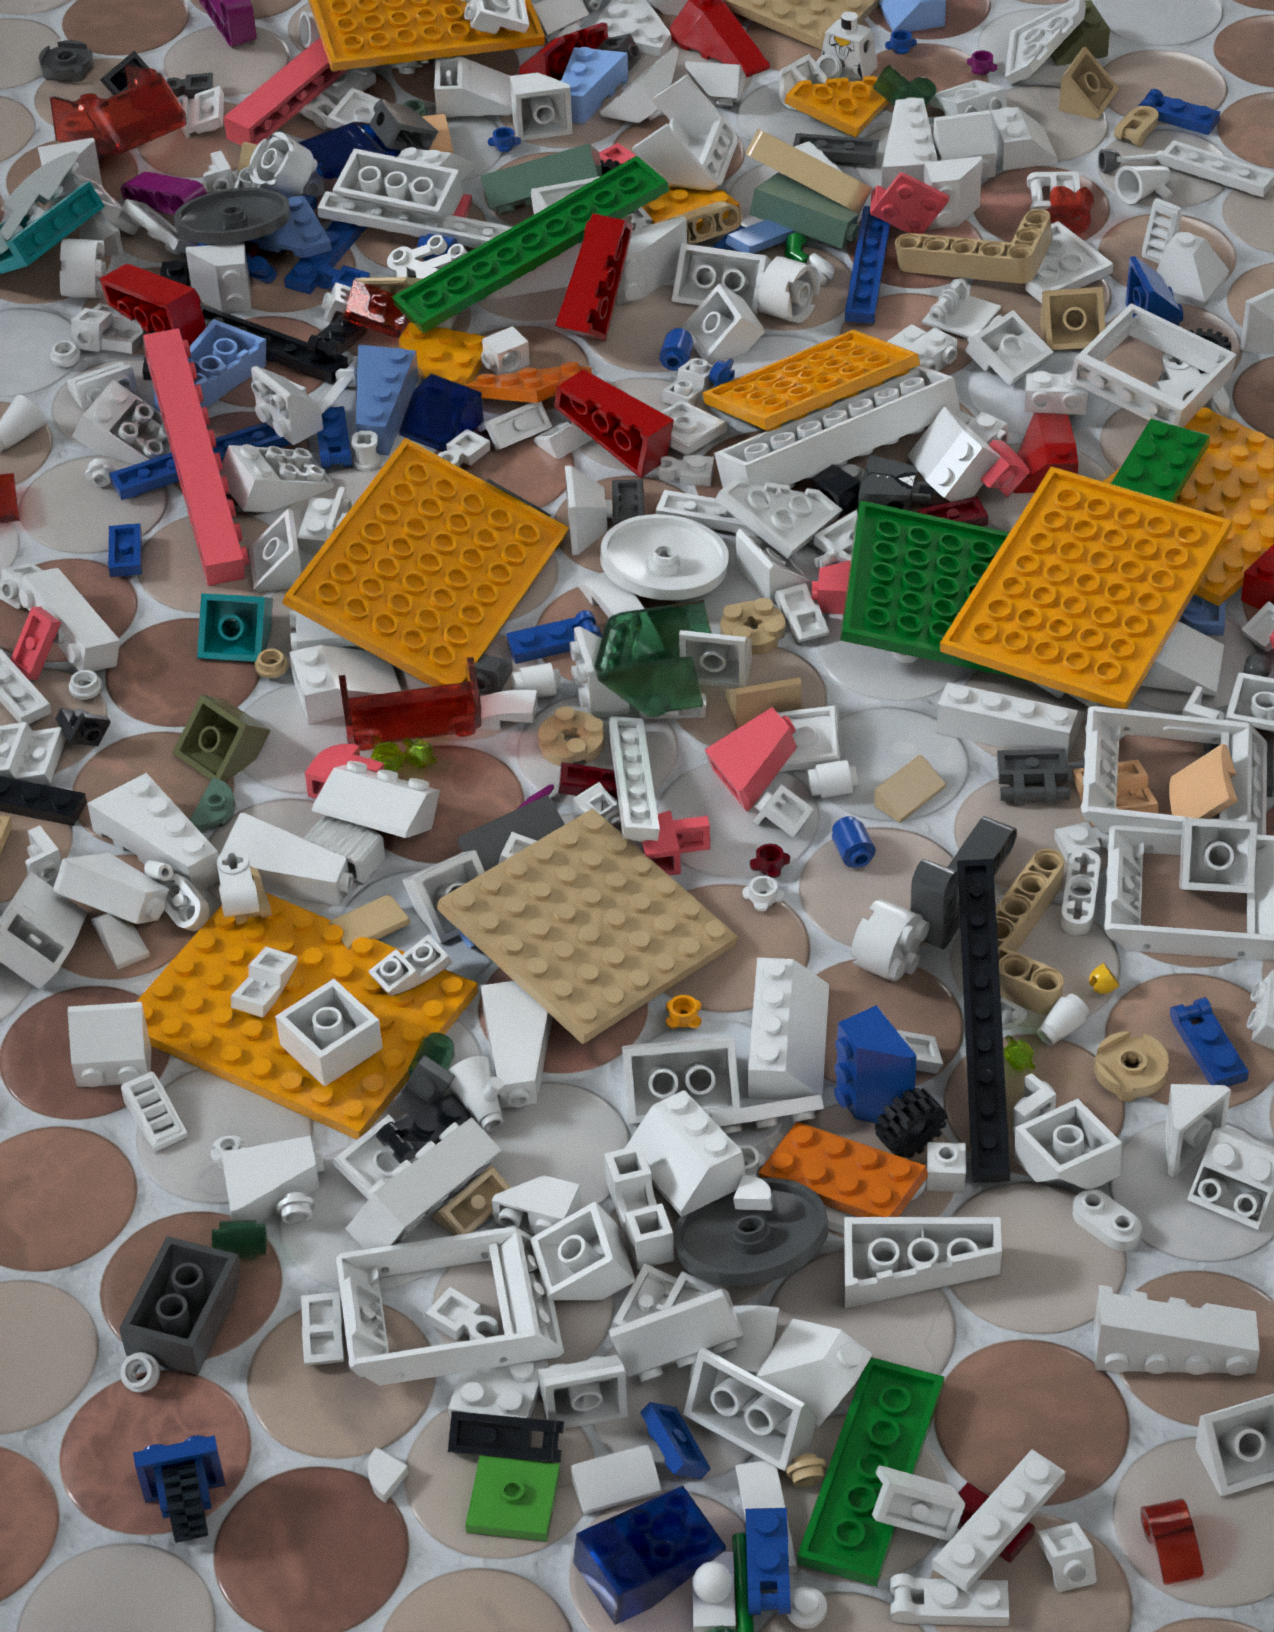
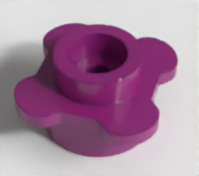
(982, 62)

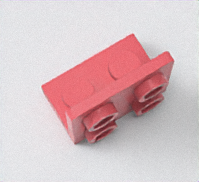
(907, 204)

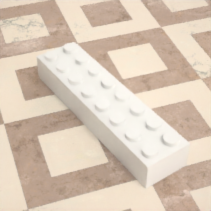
(840, 431)

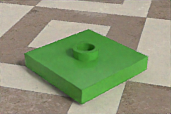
(513, 1498)

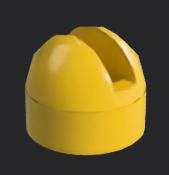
(1103, 980)

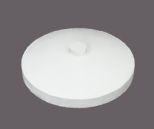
(664, 557)

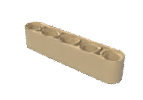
(808, 171)
(712, 221)

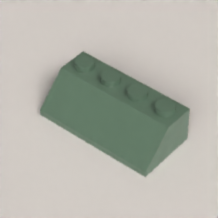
(514, 184)

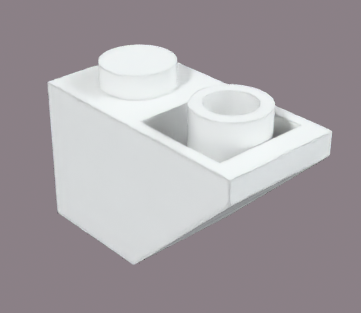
(536, 1204)

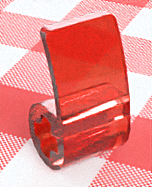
(1175, 1540)

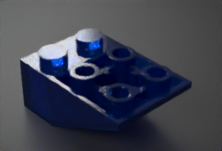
(335, 147)
(645, 1553)

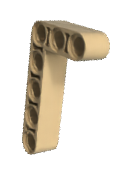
(978, 258)
(1022, 978)

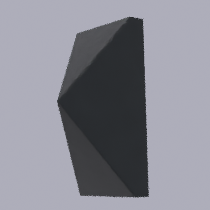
(116, 79)

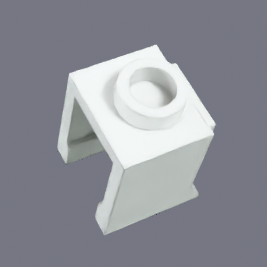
(604, 804)

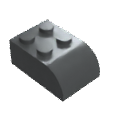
(182, 1304)

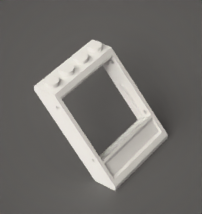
(1099, 781)
(1125, 895)
(525, 1309)

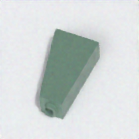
(804, 211)

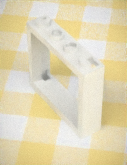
(1138, 396)

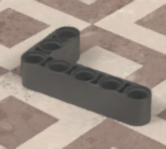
(936, 886)

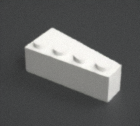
(908, 141)
(423, 1186)
(916, 1254)
(1172, 1336)

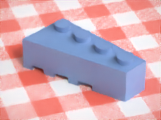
(384, 391)

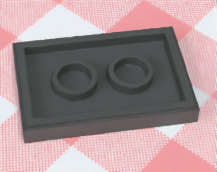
(531, 821)

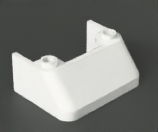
(695, 144)

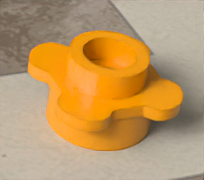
(683, 1012)

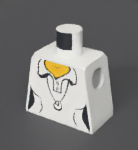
(852, 45)

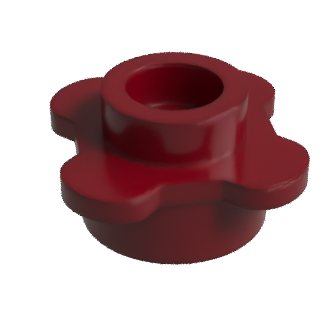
(770, 860)

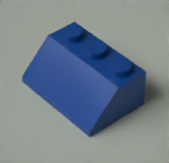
(871, 1064)

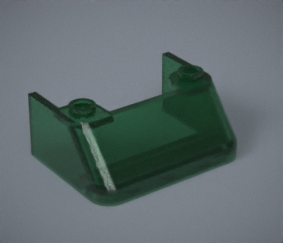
(643, 659)

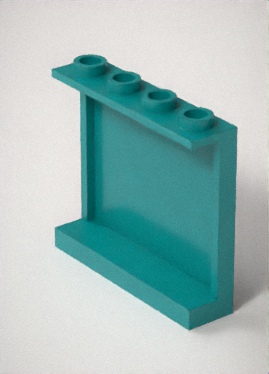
(50, 228)

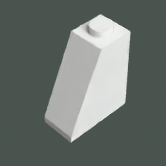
(111, 887)
(266, 1172)

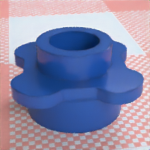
(900, 42)
(504, 139)
(721, 372)

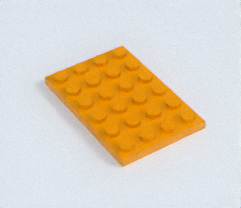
(811, 379)

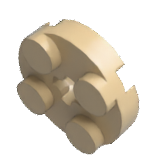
(761, 613)
(568, 723)
(1126, 1081)

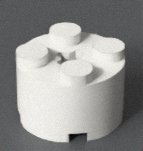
(282, 165)
(82, 268)
(788, 289)
(889, 941)

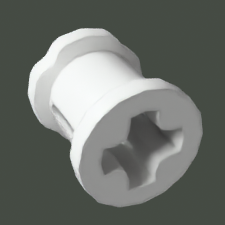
(365, 449)

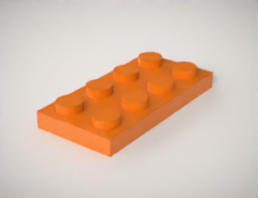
(846, 1172)

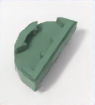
(214, 807)

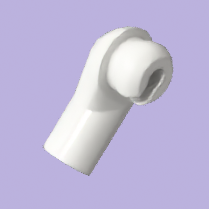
(824, 267)

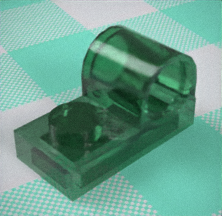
(896, 87)

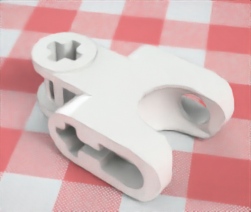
(1181, 379)

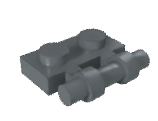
(1031, 767)

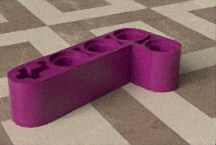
(232, 19)
(161, 191)

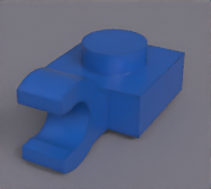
(343, 276)

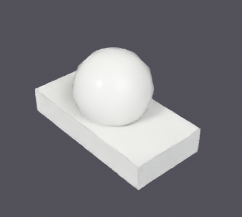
(714, 1594)

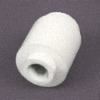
(539, 678)
(832, 779)

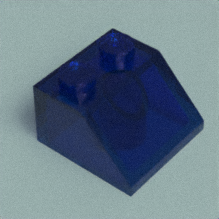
(441, 412)

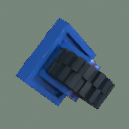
(181, 1481)

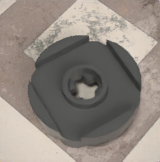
(66, 61)

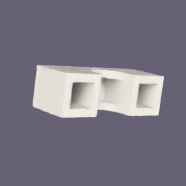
(639, 1214)

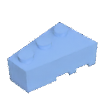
(592, 78)

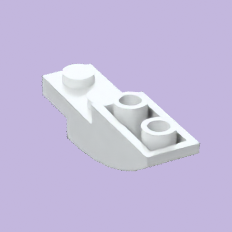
(39, 186)

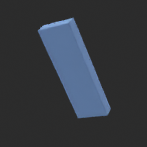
(758, 237)

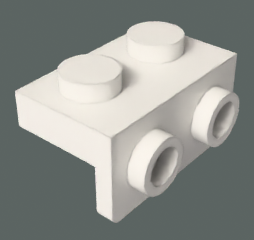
(90, 385)

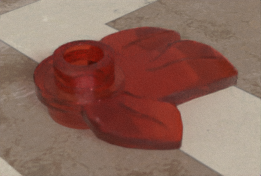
(1069, 205)

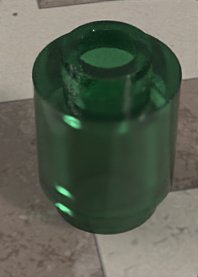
(435, 1047)
(241, 1237)

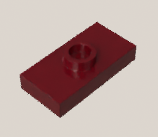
(578, 778)

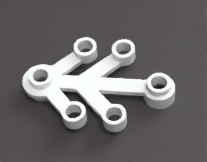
(405, 259)

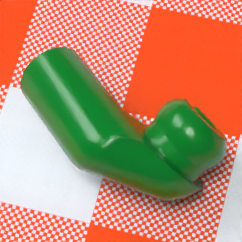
(794, 248)

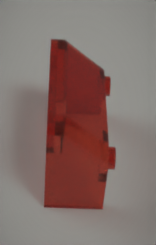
(122, 120)
(412, 712)

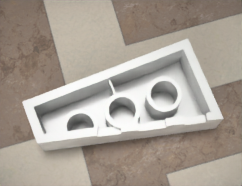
(154, 828)

